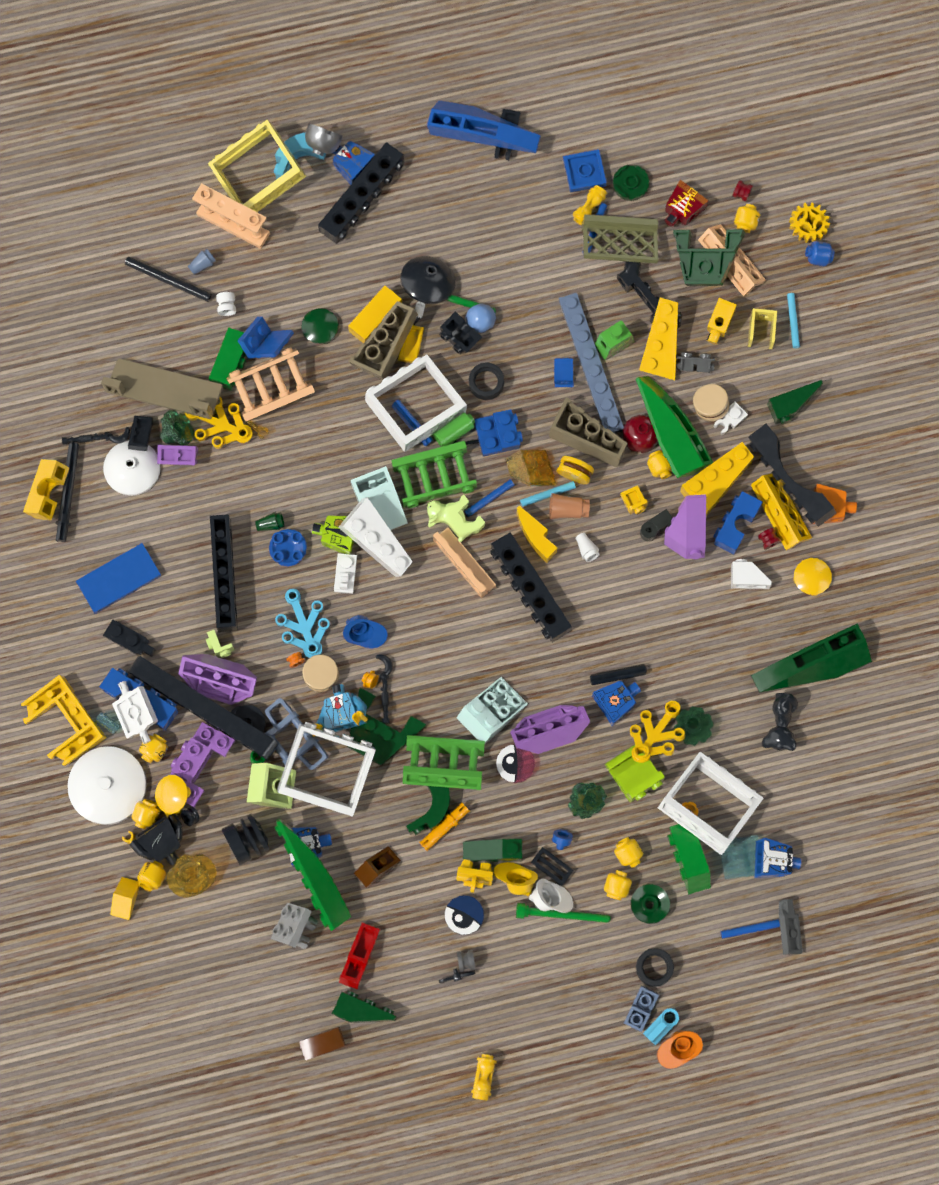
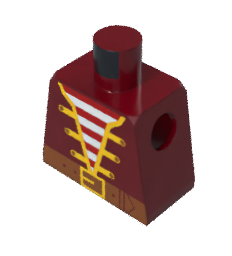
(684, 205)

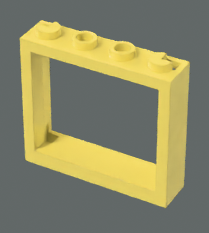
(237, 149)

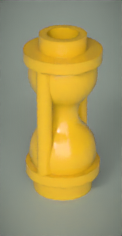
(594, 198)
(482, 1085)

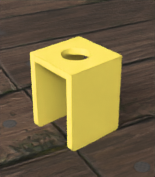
(756, 315)

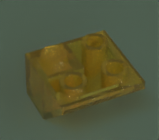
(531, 468)

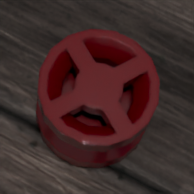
(742, 190)
(769, 538)

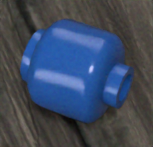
(819, 253)

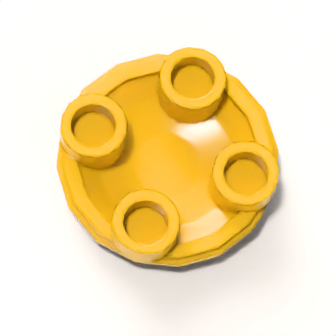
(812, 576)
(172, 794)

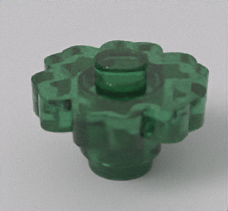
(176, 428)
(695, 725)
(586, 799)

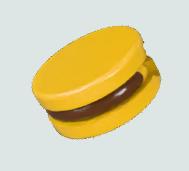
(575, 470)

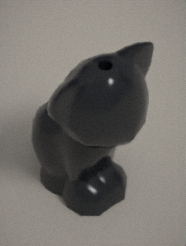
(780, 736)

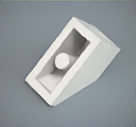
(748, 576)

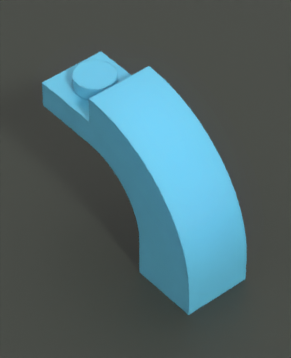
(298, 148)

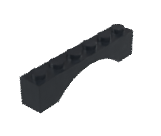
(814, 503)

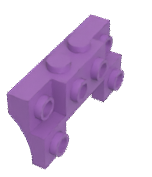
(195, 756)

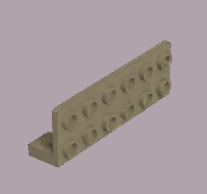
(163, 388)

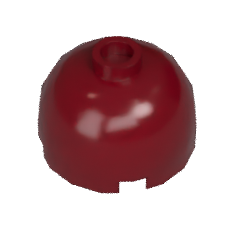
(640, 434)

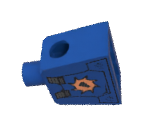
(616, 700)

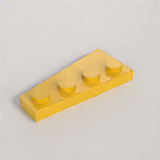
(661, 346)

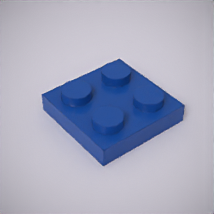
(584, 170)

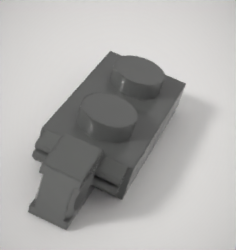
(789, 928)

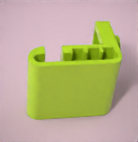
(634, 777)

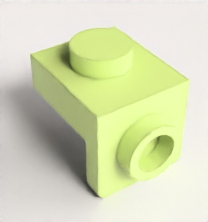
(213, 643)

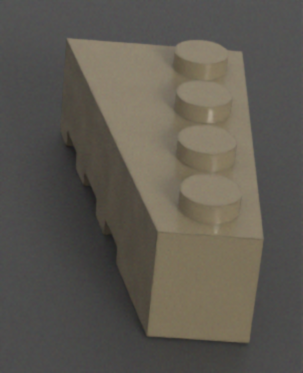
(384, 344)
(586, 434)

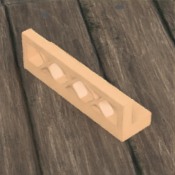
(739, 273)
(464, 562)

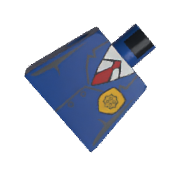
(351, 160)

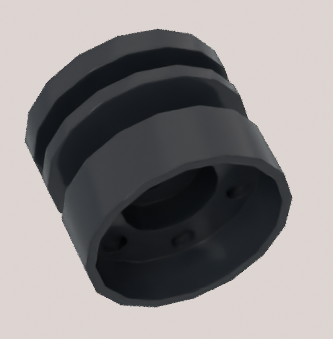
(245, 839)

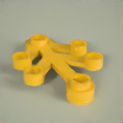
(222, 425)
(656, 735)

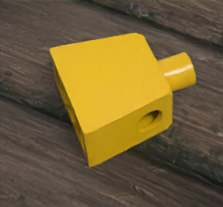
(722, 314)

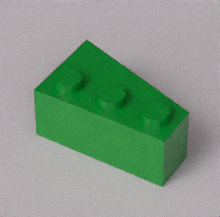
(691, 859)

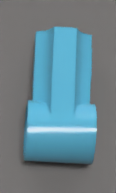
(660, 1027)

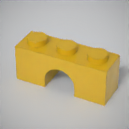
(49, 474)

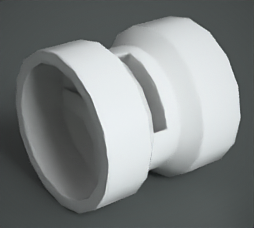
(226, 304)

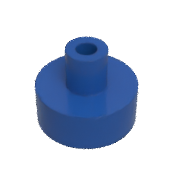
(562, 838)

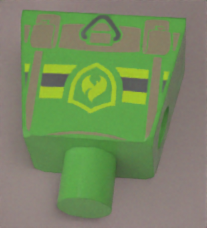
(615, 339)

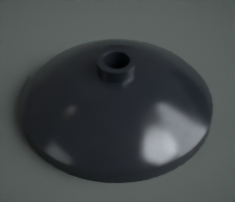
(427, 286)

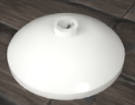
(132, 479)

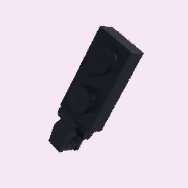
(128, 639)

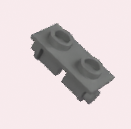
(687, 362)

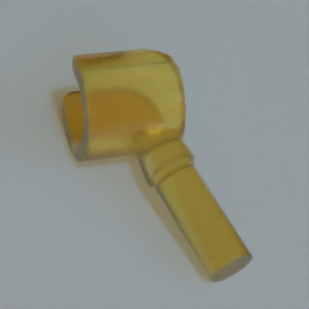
(257, 429)

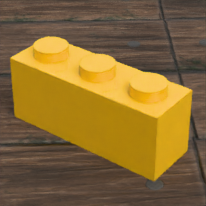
(373, 314)

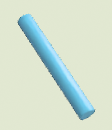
(793, 320)
(546, 494)

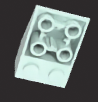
(382, 495)
(491, 710)

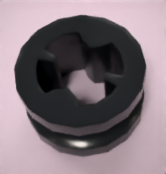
(190, 816)

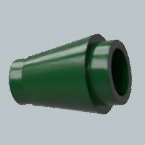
(270, 522)

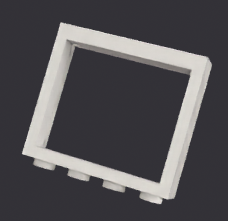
(426, 430)
(319, 800)
(694, 823)

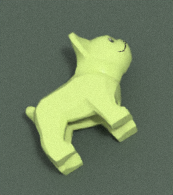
(454, 517)

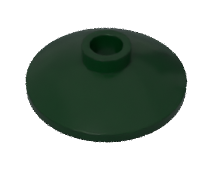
(659, 899)

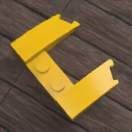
(60, 693)

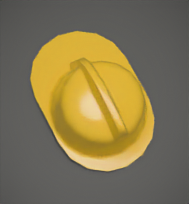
(517, 878)

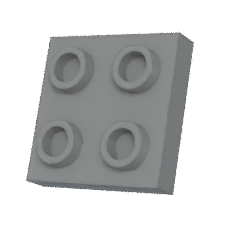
(292, 924)

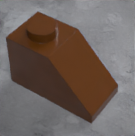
(377, 866)

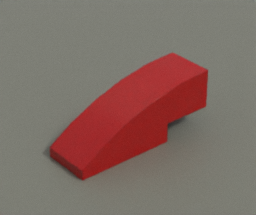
(359, 956)

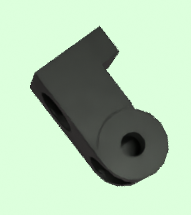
(655, 525)

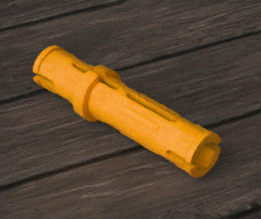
(438, 832)

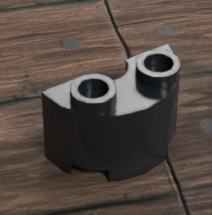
(459, 333)

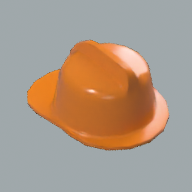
(679, 1049)

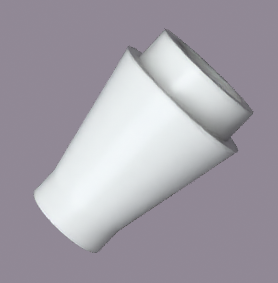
(588, 549)

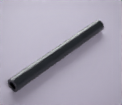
(168, 279)

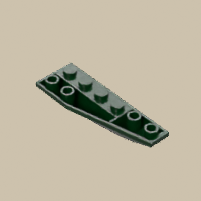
(818, 662)

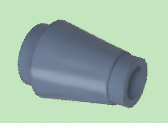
(201, 262)

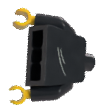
(158, 840)

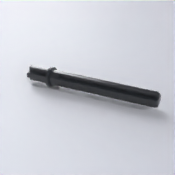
(67, 493)

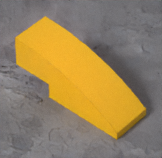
(536, 535)

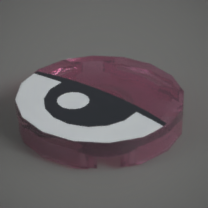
(515, 764)

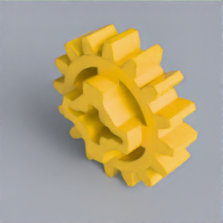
(803, 228)

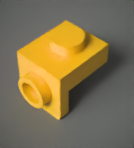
(634, 500)

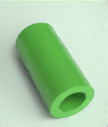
(454, 429)

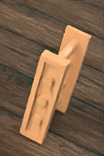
(231, 216)
(285, 396)

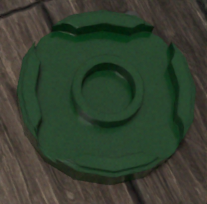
(631, 182)

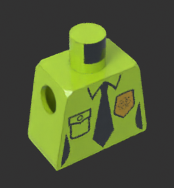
(333, 536)

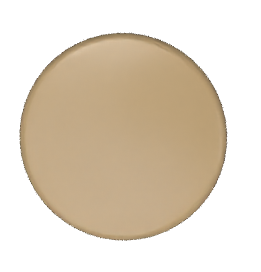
(711, 402)
(320, 673)

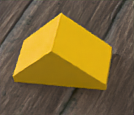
(124, 898)

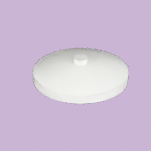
(106, 785)

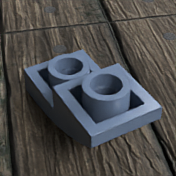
(641, 1008)

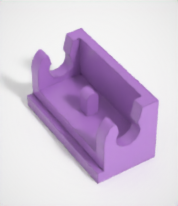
(177, 455)

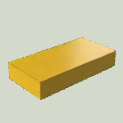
(412, 344)

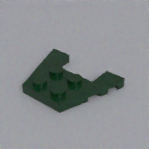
(706, 266)
(383, 738)

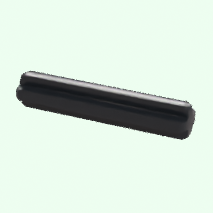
(618, 674)

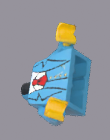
(341, 711)

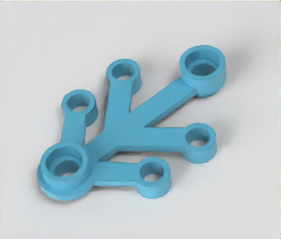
(304, 627)

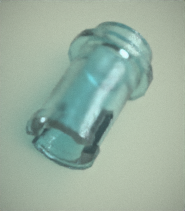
(106, 722)

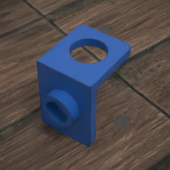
(563, 372)

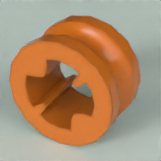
(295, 659)

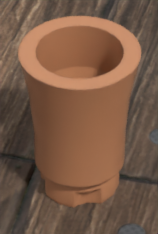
(568, 507)

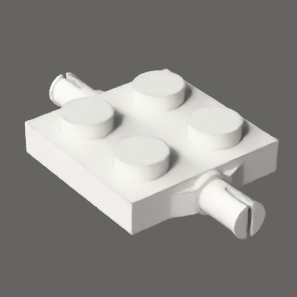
(135, 712)

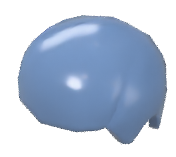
(480, 317)

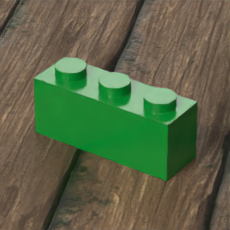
(230, 358)

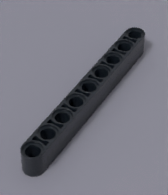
(203, 707)

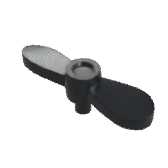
(457, 976)

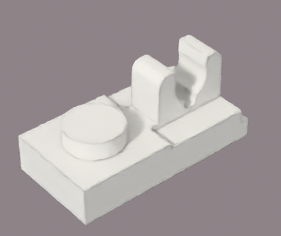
(345, 573)

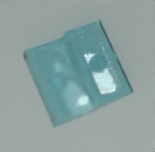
(739, 858)

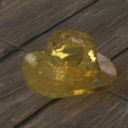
(191, 875)

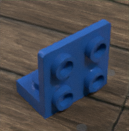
(261, 342)

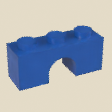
(744, 508)

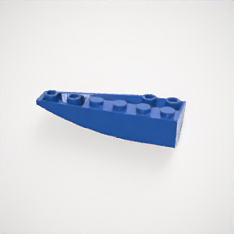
(480, 127)

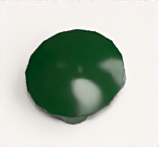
(319, 326)

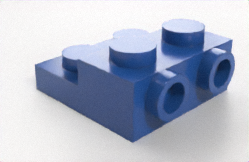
(498, 433)

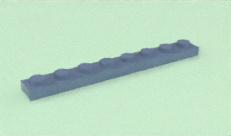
(590, 363)

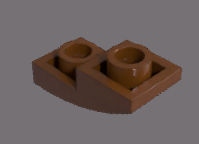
(322, 1043)

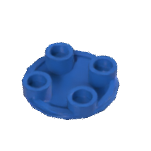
(287, 547)

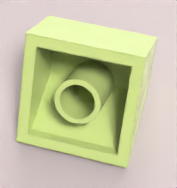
(264, 786)

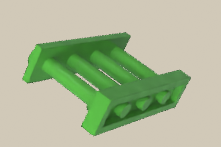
(438, 456)
(443, 777)

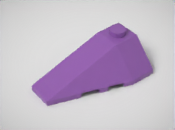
(688, 528)

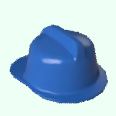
(364, 632)

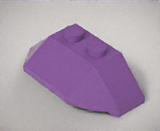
(217, 678)
(550, 728)

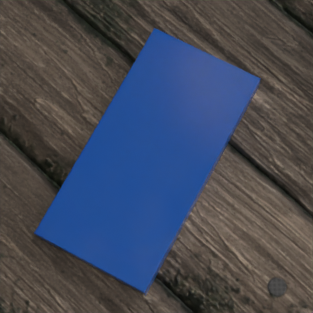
(118, 578)

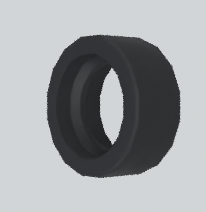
(488, 395)
(669, 964)

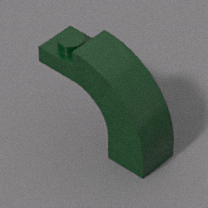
(436, 813)

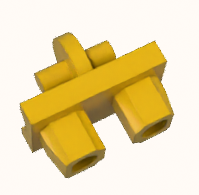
(474, 877)

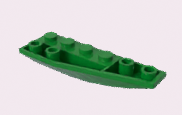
(673, 431)
(316, 878)

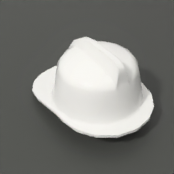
(551, 896)

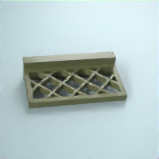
(620, 226)

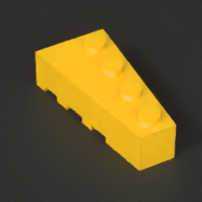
(719, 476)

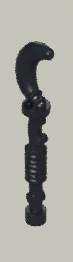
(107, 435)
(384, 676)

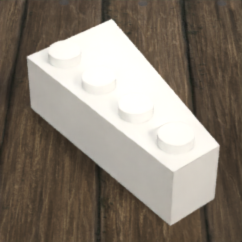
(374, 536)

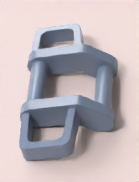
(278, 727)

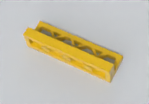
(779, 511)

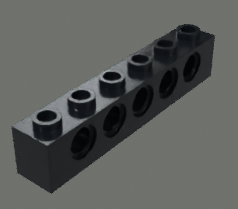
(386, 155)
(508, 544)
(223, 573)

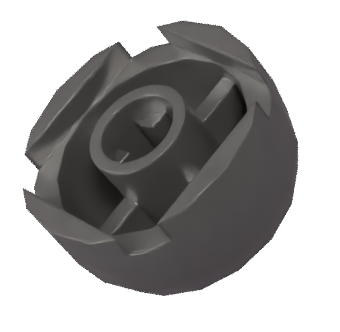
(322, 140)

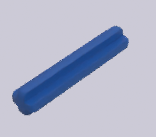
(409, 419)

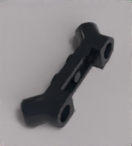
(630, 279)

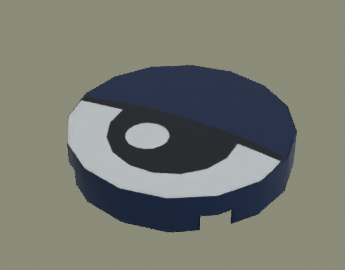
(464, 915)

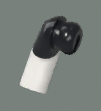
(419, 308)

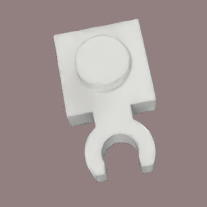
(733, 418)

